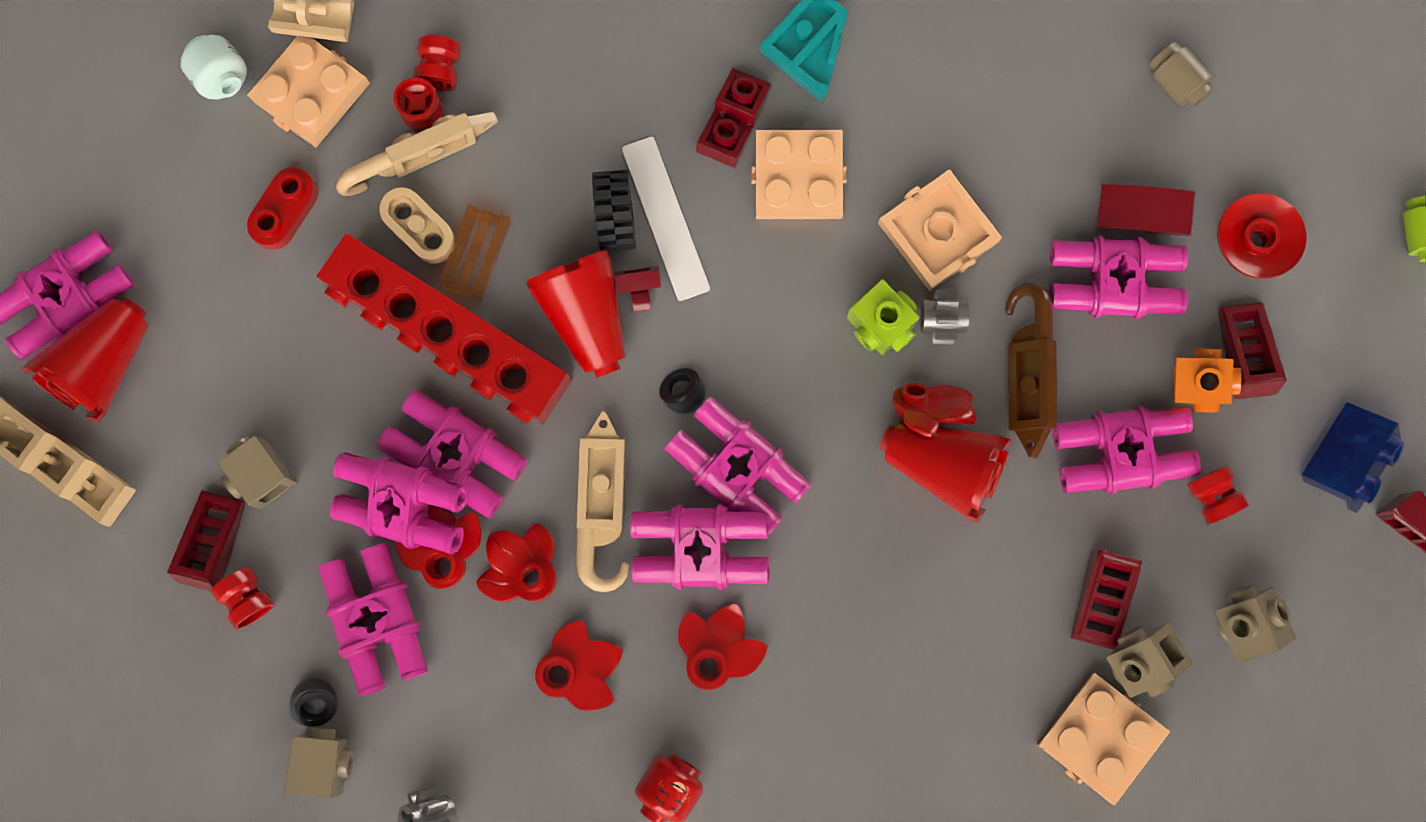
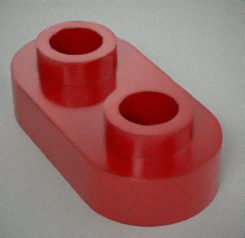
(284, 208)

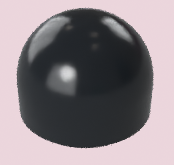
(688, 400)
(313, 689)

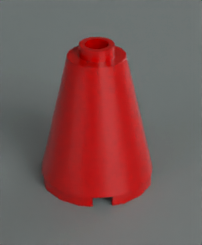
(584, 310)
(91, 357)
(951, 464)

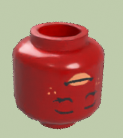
(669, 789)

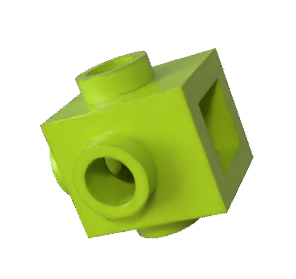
(884, 304)

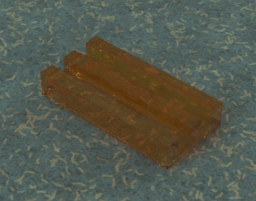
(486, 218)

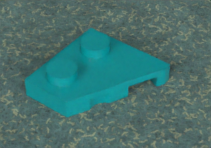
(808, 44)

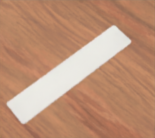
(666, 219)

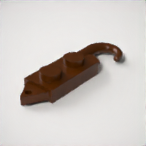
(1033, 372)

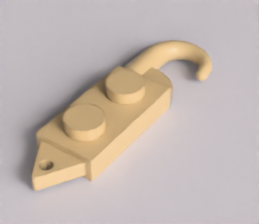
(416, 151)
(600, 501)

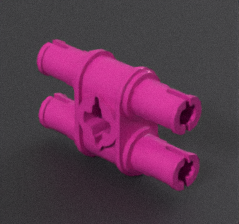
(1131, 261)
(78, 300)
(1135, 430)
(453, 431)
(738, 440)
(399, 502)
(686, 565)
(350, 611)

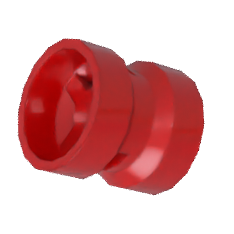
(437, 61)
(412, 97)
(1214, 484)
(242, 598)

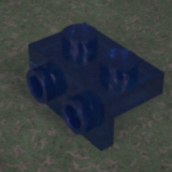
(1355, 456)

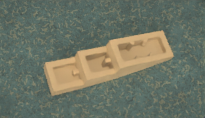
(61, 465)

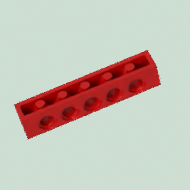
(355, 263)

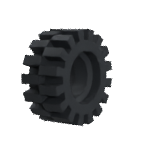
(613, 210)

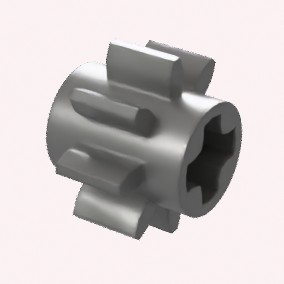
(944, 316)
(428, 807)

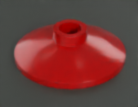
(1277, 225)

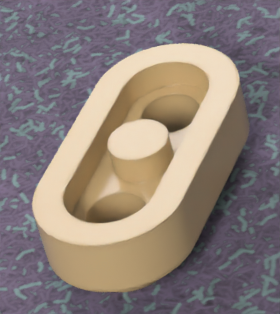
(418, 227)

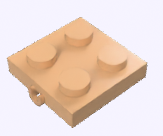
(308, 89)
(799, 174)
(939, 230)
(1103, 738)

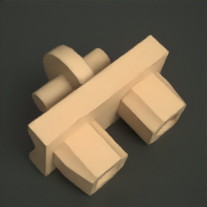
(313, 18)

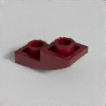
(733, 117)
(1146, 209)

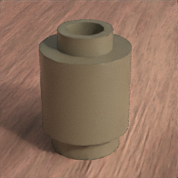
(1182, 75)

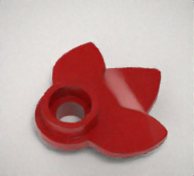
(927, 407)
(429, 559)
(513, 562)
(722, 641)
(586, 668)

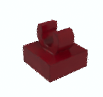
(638, 283)

